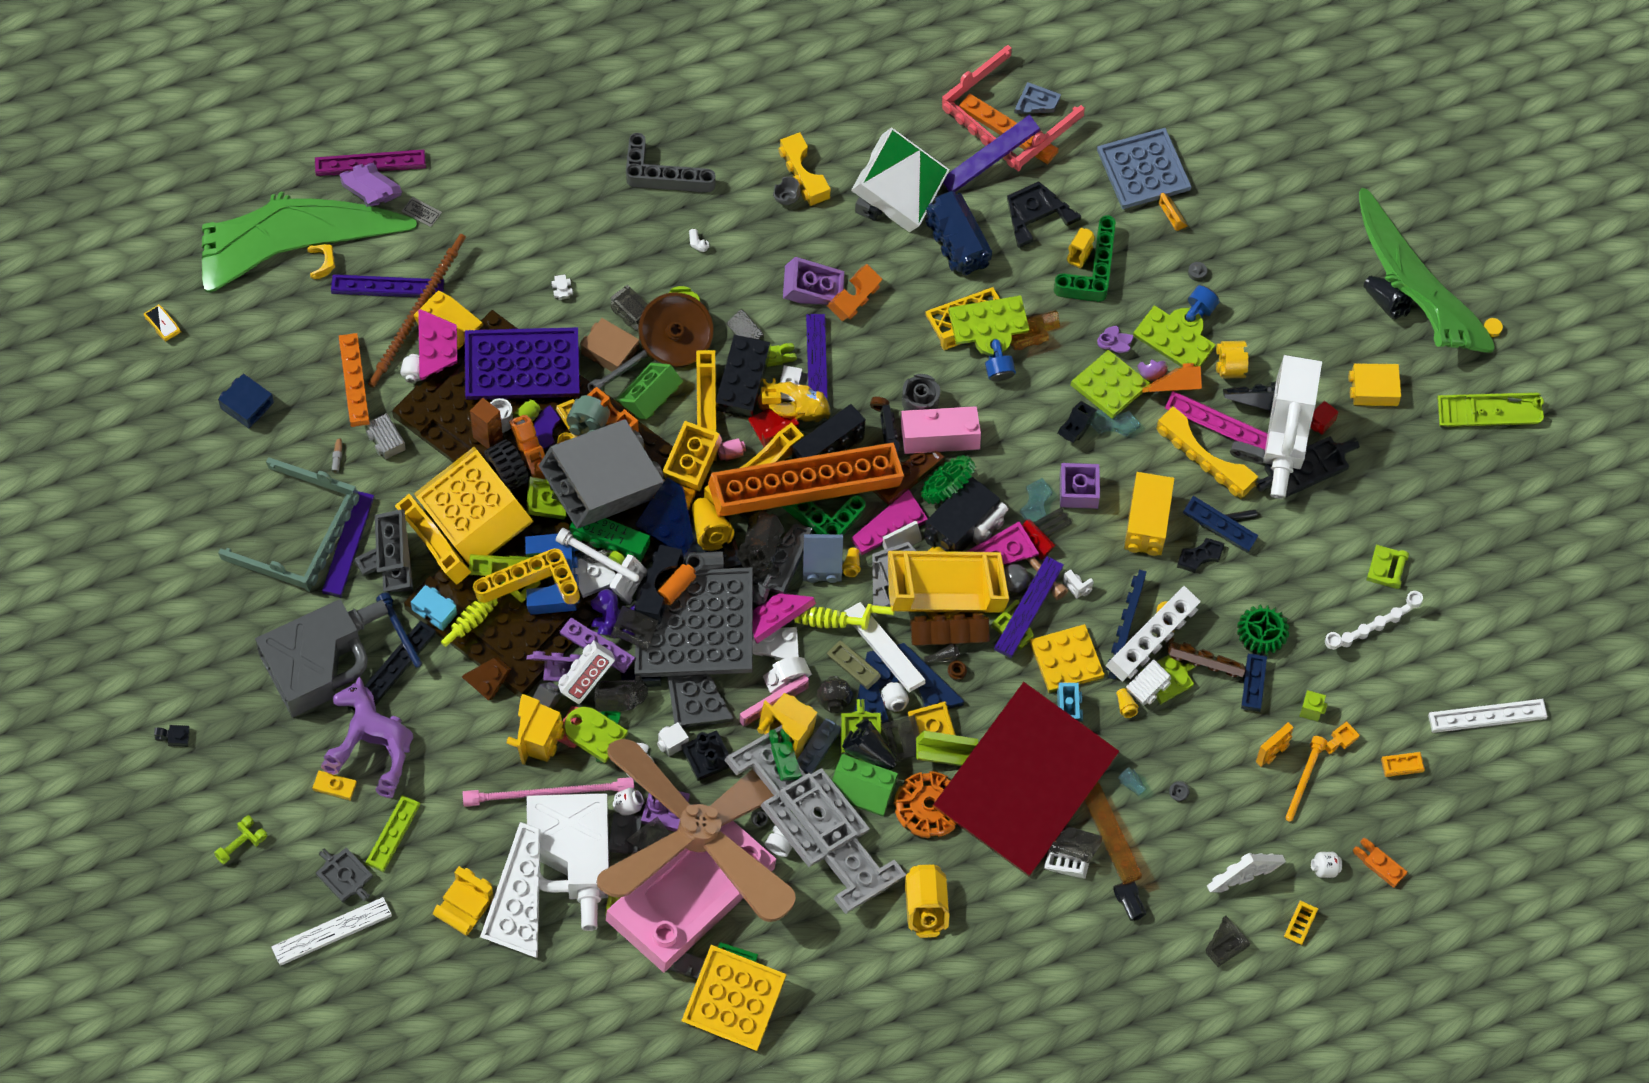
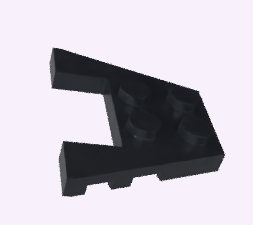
(1032, 205)

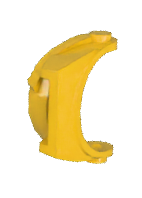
(328, 264)

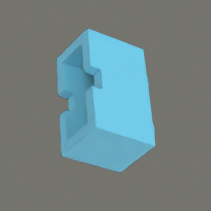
(432, 604)

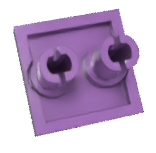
(656, 809)

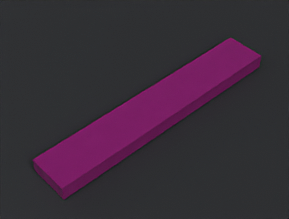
(384, 162)

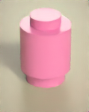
(731, 449)

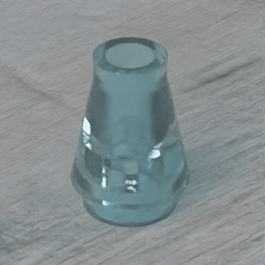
(1132, 781)

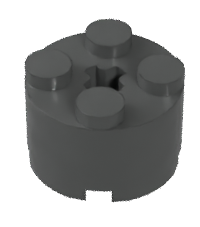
(920, 393)

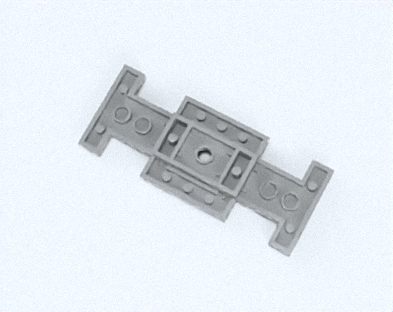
(833, 833)

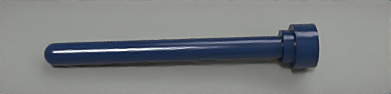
(388, 601)

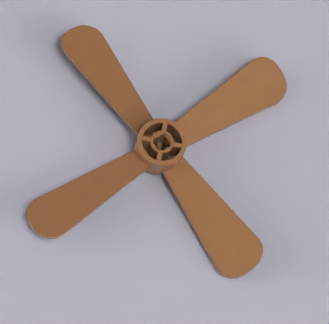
(698, 832)

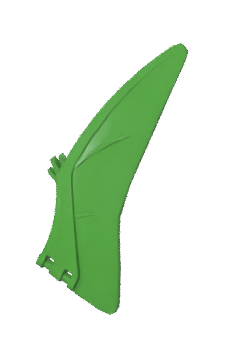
(286, 225)
(1450, 318)

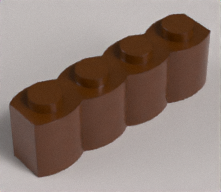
(950, 630)

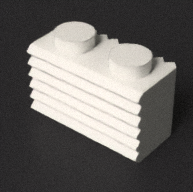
(1149, 683)

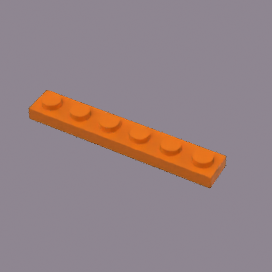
(1000, 124)
(354, 380)

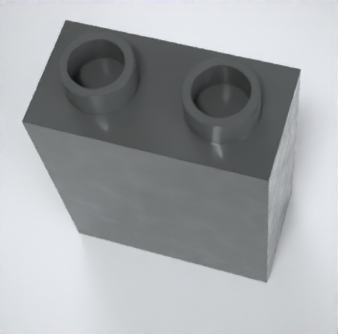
(601, 473)

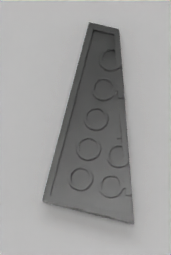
(696, 701)

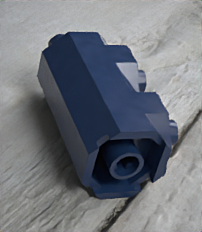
(959, 233)

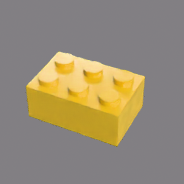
(692, 455)

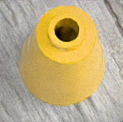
(709, 528)

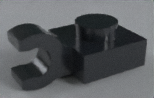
(176, 735)

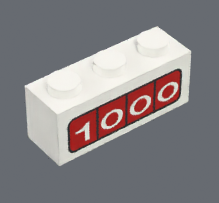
(586, 672)

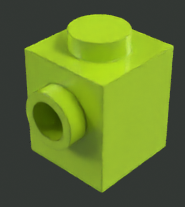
(1313, 706)

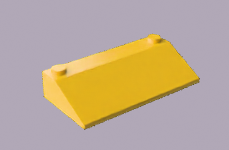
(947, 581)

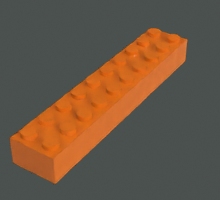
(805, 479)

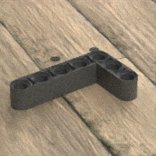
(662, 173)

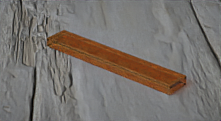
(1112, 835)

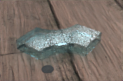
(1121, 423)
(1038, 494)

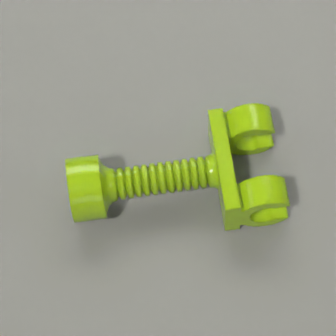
(246, 823)

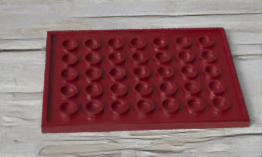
(1025, 778)

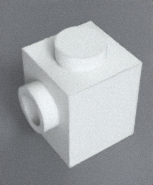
(671, 739)

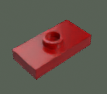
(1038, 538)

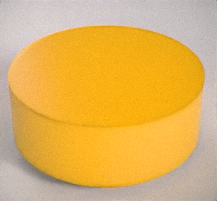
(1493, 327)

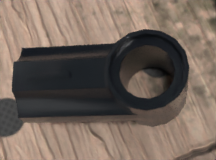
(1128, 896)

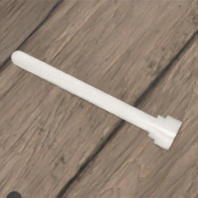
(565, 537)

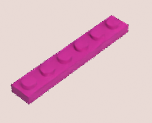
(1217, 420)

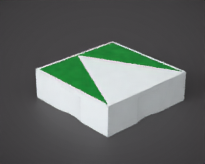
(900, 179)

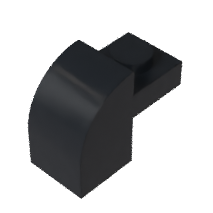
(1078, 422)

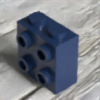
(245, 400)

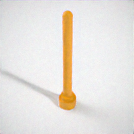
(1317, 744)

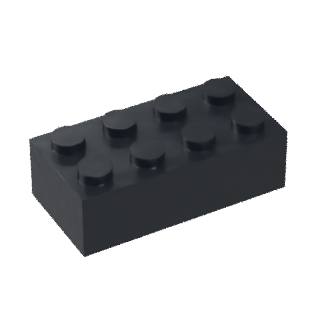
(743, 376)
(834, 435)

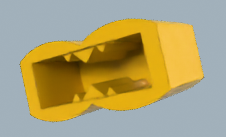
(1080, 247)

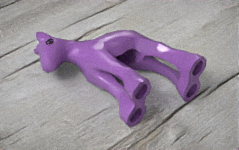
(371, 728)

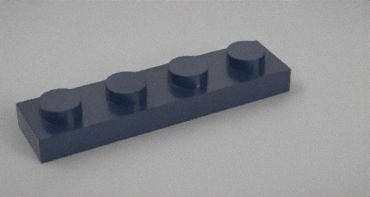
(1220, 524)

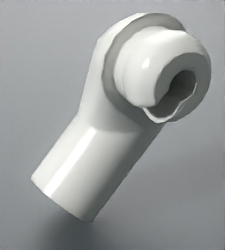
(695, 242)

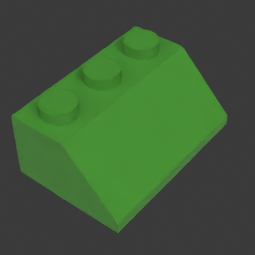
(650, 390)
(865, 784)

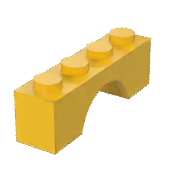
(813, 187)

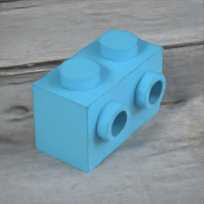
(1069, 698)

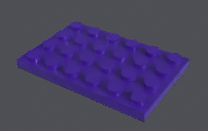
(521, 363)

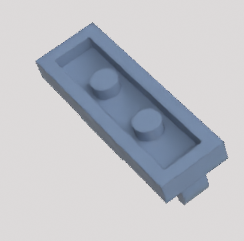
(818, 746)

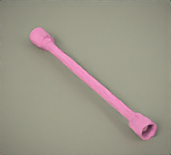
(473, 797)

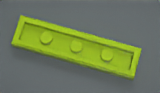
(393, 833)

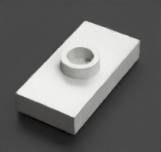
(793, 375)

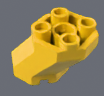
(927, 900)

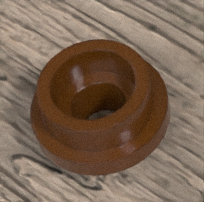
(957, 665)

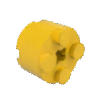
(1232, 359)

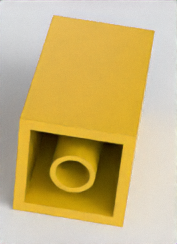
(1149, 513)

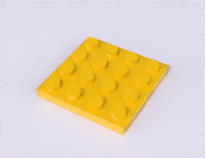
(734, 997)

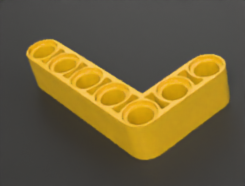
(529, 577)

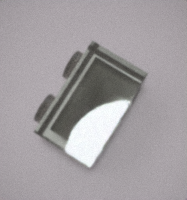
(628, 306)

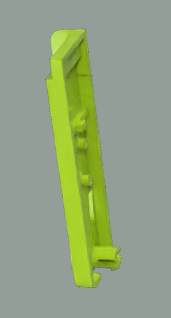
(1490, 409)

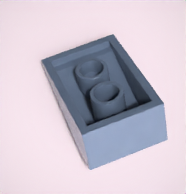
(822, 558)

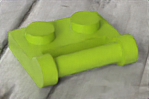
(1381, 564)

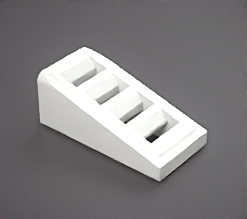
(1080, 873)

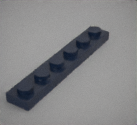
(1128, 615)

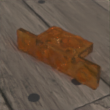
(1038, 330)

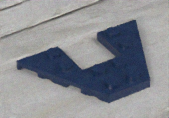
(931, 693)

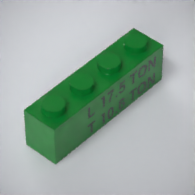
(613, 537)

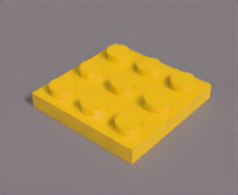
(1067, 657)

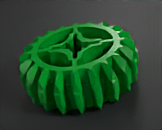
(1247, 629)

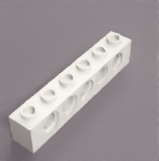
(1182, 600)

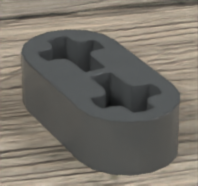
(1247, 452)

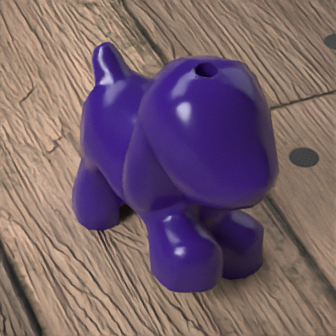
(607, 604)

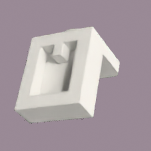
(1075, 585)

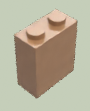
(609, 345)

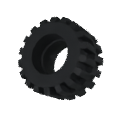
(507, 464)

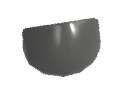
(787, 191)
(1016, 578)

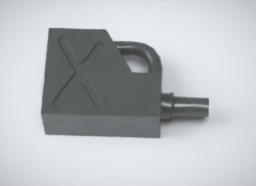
(306, 653)

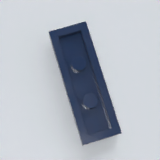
(1253, 682)

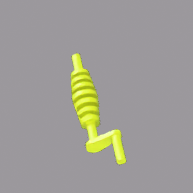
(475, 613)
(829, 618)

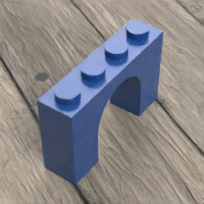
(549, 598)

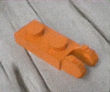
(1380, 863)

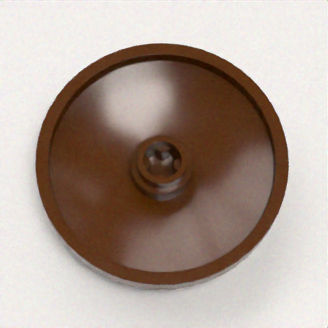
(675, 328)

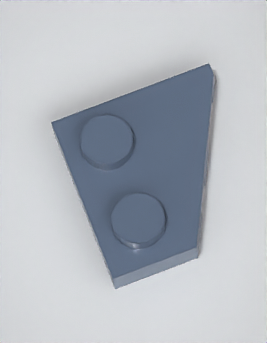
(1037, 100)

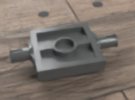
(344, 874)

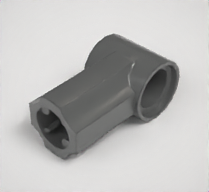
(707, 560)

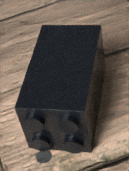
(957, 517)

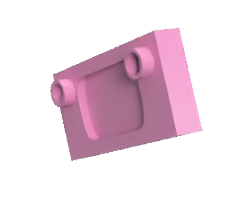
(681, 901)

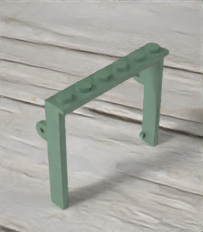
(335, 530)

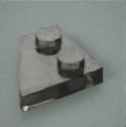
(648, 834)
(1226, 942)

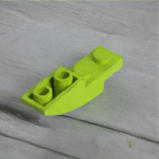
(486, 564)

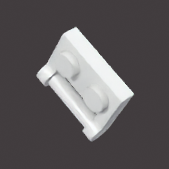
(984, 531)
(624, 586)

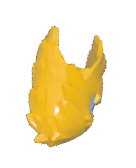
(808, 404)

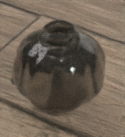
(834, 694)

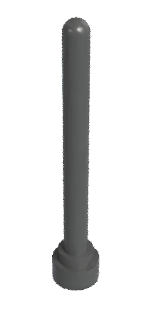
(616, 373)

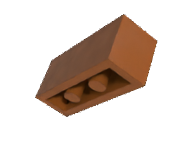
(486, 423)

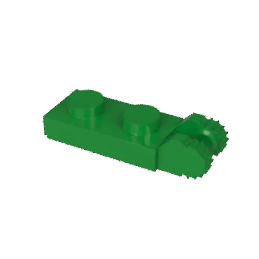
(784, 756)

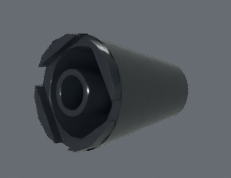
(869, 746)

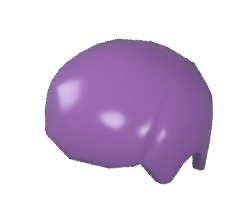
(1153, 371)

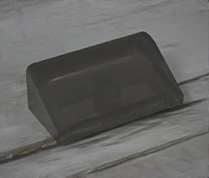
(743, 325)

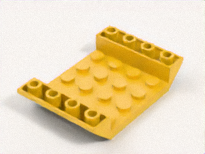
(473, 506)

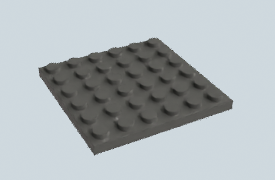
(703, 628)

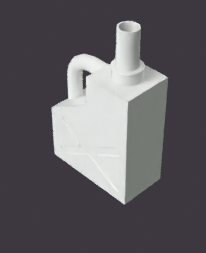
(1291, 419)
(575, 844)

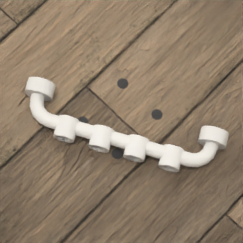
(1334, 640)

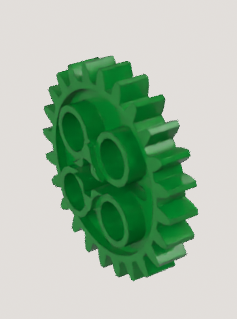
(948, 479)

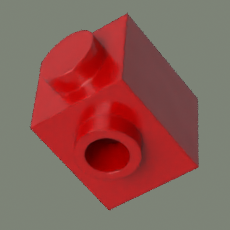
(1323, 417)

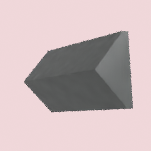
(393, 551)

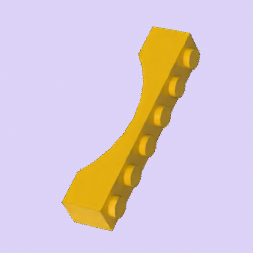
(706, 390)
(776, 450)
(1235, 477)
(434, 539)

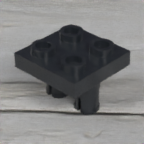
(706, 754)

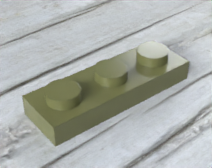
(853, 665)

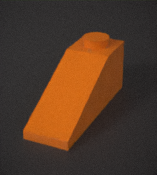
(1181, 378)

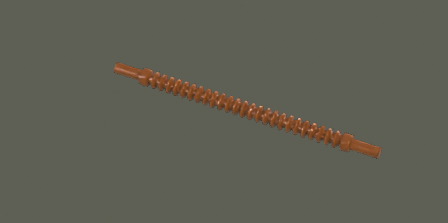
(382, 366)

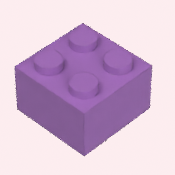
(1079, 485)

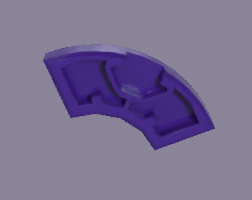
(545, 426)

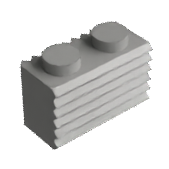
(385, 436)

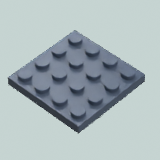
(1143, 168)

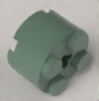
(587, 415)

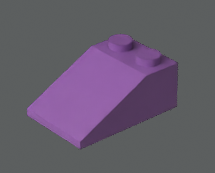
(811, 282)

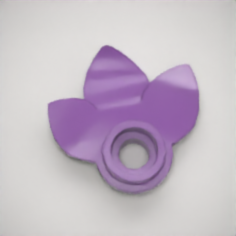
(1114, 340)

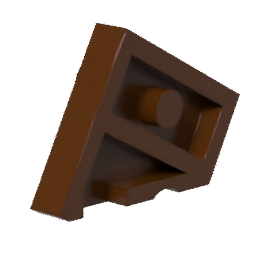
(488, 677)

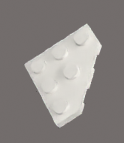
(1243, 871)

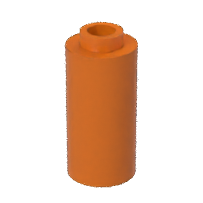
(677, 583)

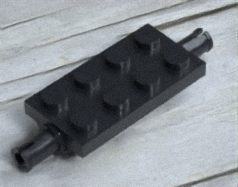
(1321, 462)

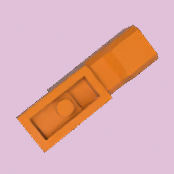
(528, 444)

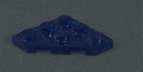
(668, 517)

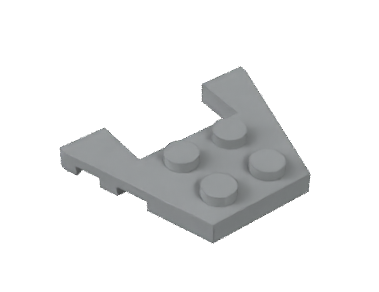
(880, 573)

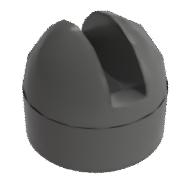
(762, 815)

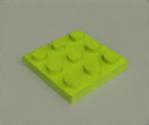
(1109, 384)

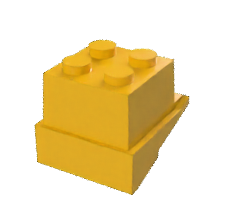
(794, 717)
(538, 730)

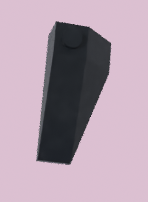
(1258, 396)

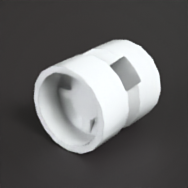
(505, 411)
(778, 843)

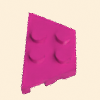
(436, 344)
(777, 613)

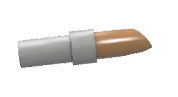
(337, 456)

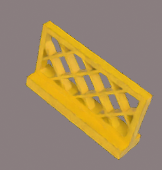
(947, 338)

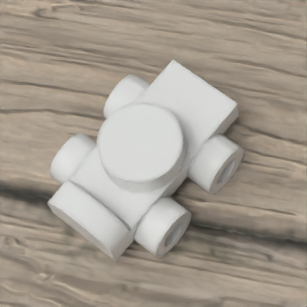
(562, 284)

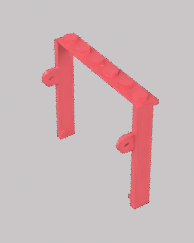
(1039, 140)

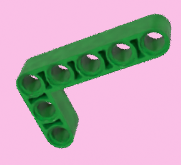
(1102, 266)
(827, 523)

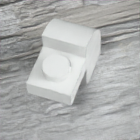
(785, 672)

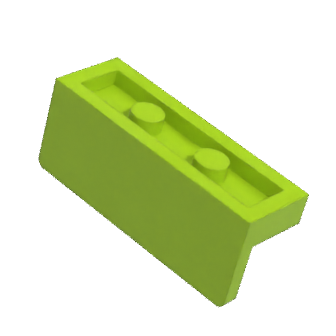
(944, 748)

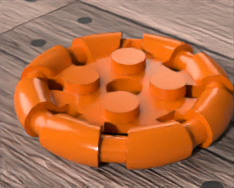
(917, 809)

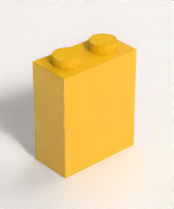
(1375, 384)

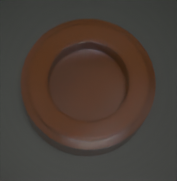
(877, 403)

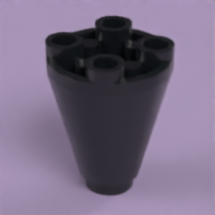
(1390, 299)

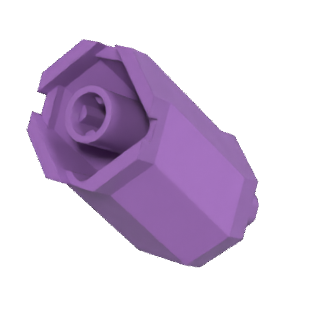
(370, 184)

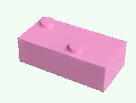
(940, 430)

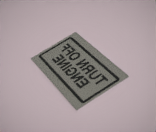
(421, 211)

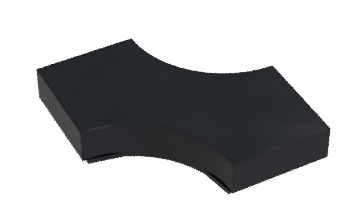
(1192, 558)

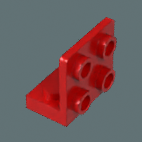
(768, 424)

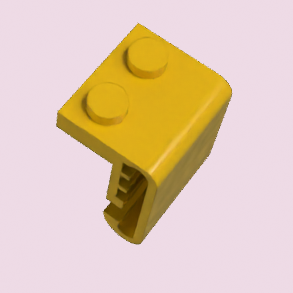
(465, 901)

